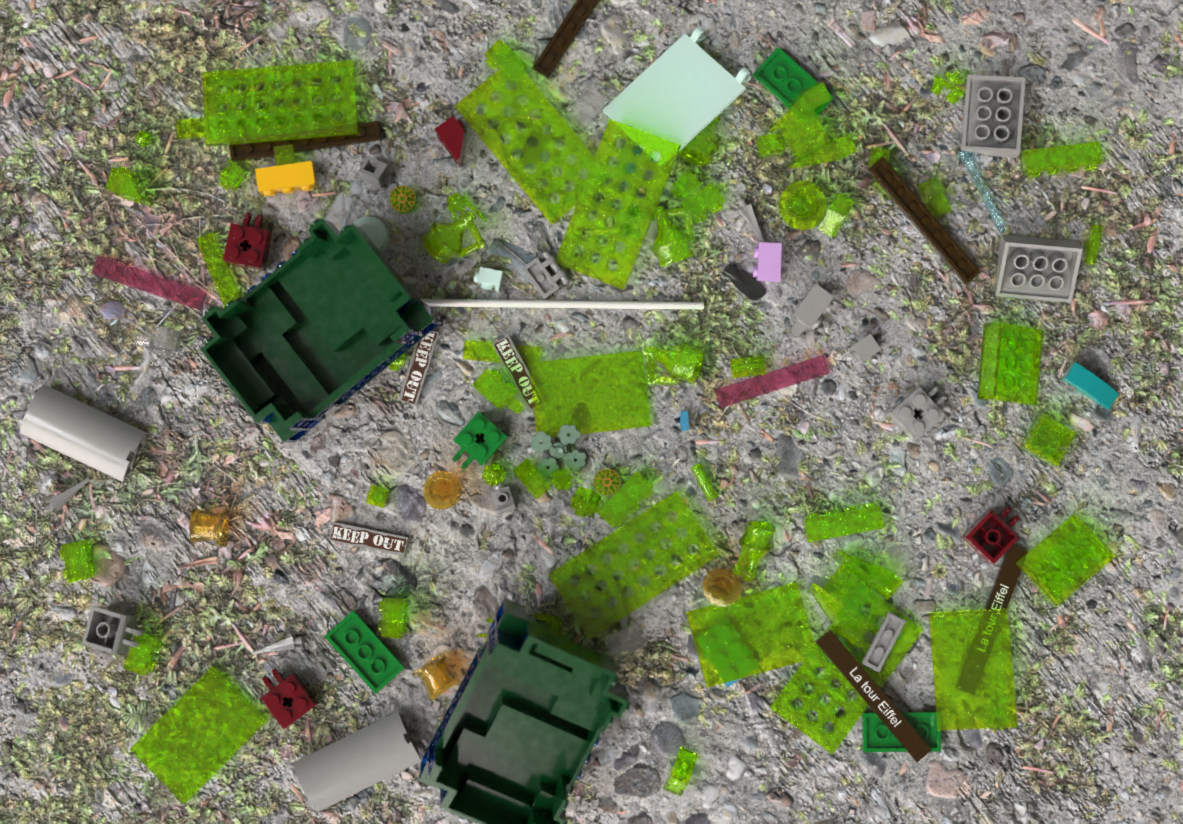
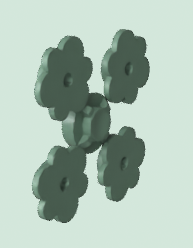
(558, 450)

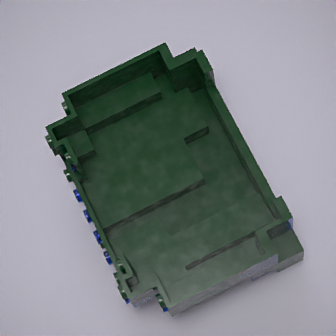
(315, 329)
(522, 724)

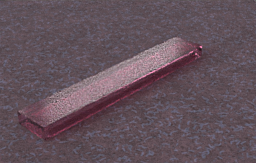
(148, 283)
(771, 381)

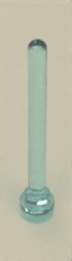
(966, 158)

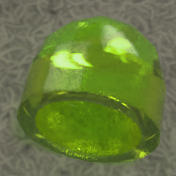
(142, 138)

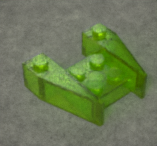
(805, 133)
(848, 589)

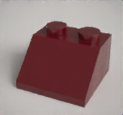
(453, 137)

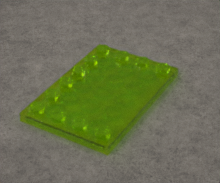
(590, 393)
(751, 635)
(972, 670)
(198, 734)

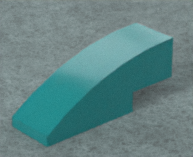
(1090, 385)

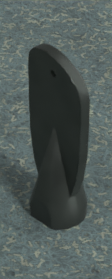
(744, 283)

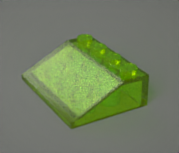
(1010, 364)
(1065, 561)

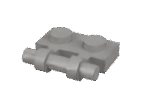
(541, 278)

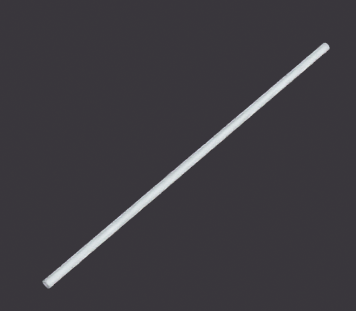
(563, 304)

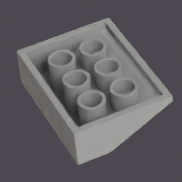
(993, 115)
(1037, 268)

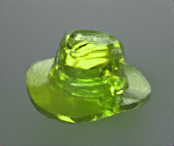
(802, 205)

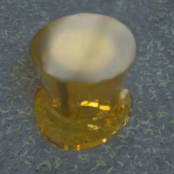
(442, 490)
(209, 527)
(721, 587)
(436, 676)

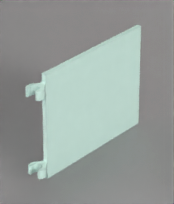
(678, 93)

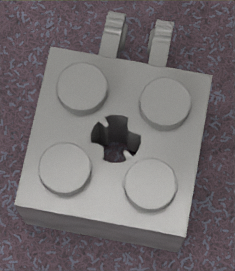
(809, 310)
(928, 411)
(110, 630)

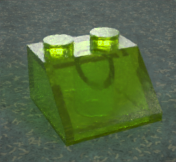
(127, 186)
(393, 617)

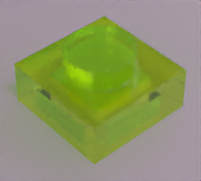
(876, 153)
(284, 155)
(377, 496)

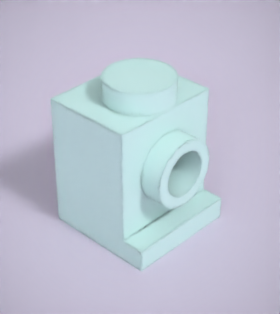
(489, 278)

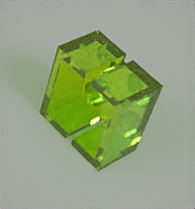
(1046, 439)

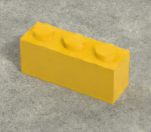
(286, 178)

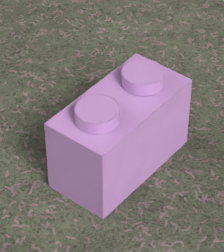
(768, 262)

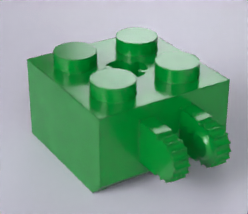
(468, 442)

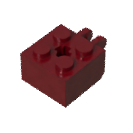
(242, 235)
(1002, 536)
(288, 688)

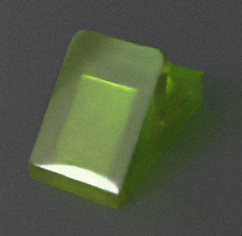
(933, 197)

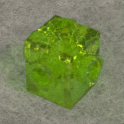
(585, 502)

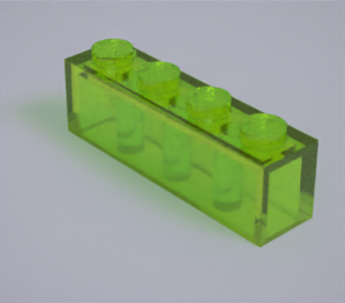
(1061, 159)
(842, 523)

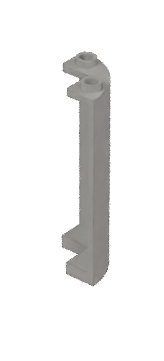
(82, 432)
(356, 762)

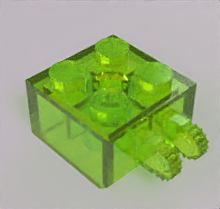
(497, 392)

